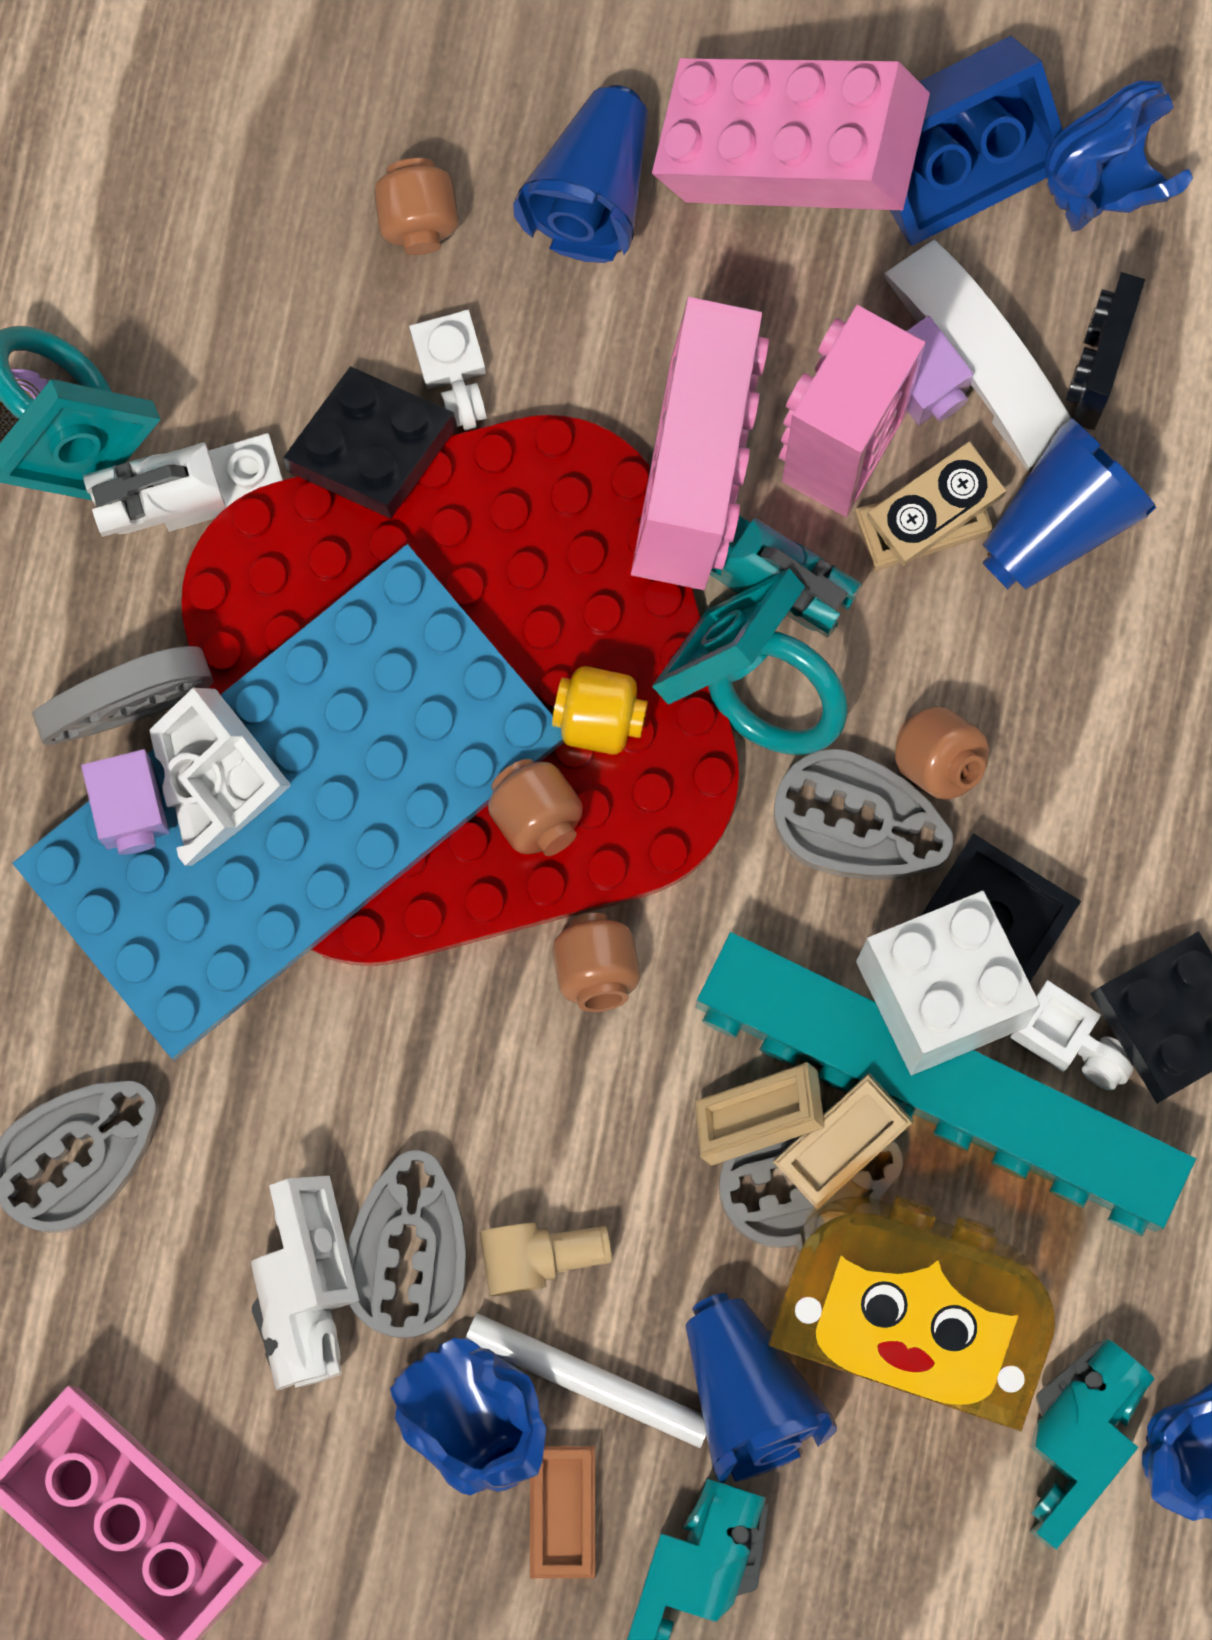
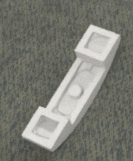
(1003, 369)

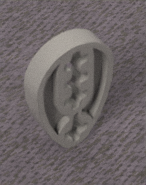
(123, 694)
(861, 784)
(87, 1188)
(781, 1224)
(442, 1264)

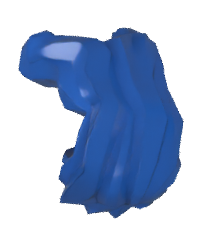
(1102, 159)
(471, 1417)
(1180, 1456)

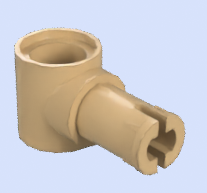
(525, 1257)

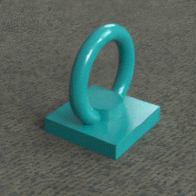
(68, 424)
(733, 642)

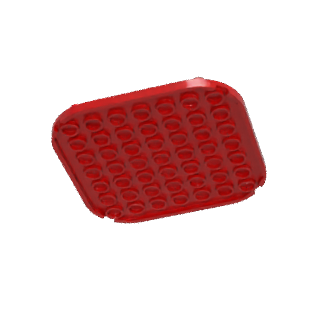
(538, 548)

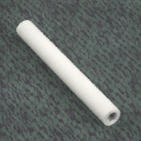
(588, 1380)

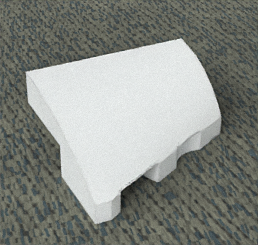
(212, 772)

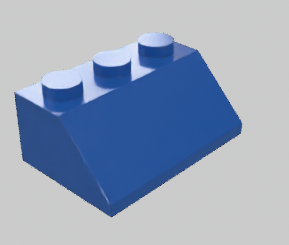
(979, 138)

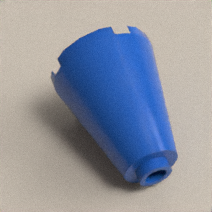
(589, 179)
(1064, 510)
(749, 1392)

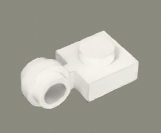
(449, 355)
(1063, 1030)

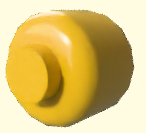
(599, 710)

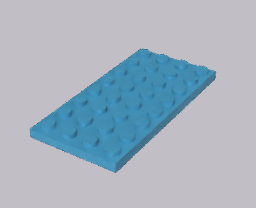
(390, 735)

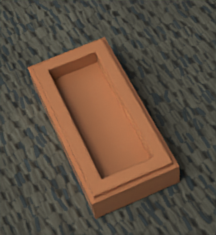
(563, 1514)

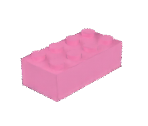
(792, 133)
(849, 409)
(701, 444)
(124, 1522)

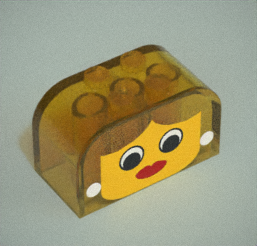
(917, 1306)

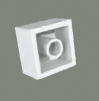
(947, 982)

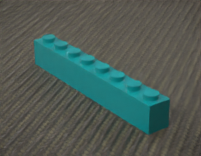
(964, 1097)

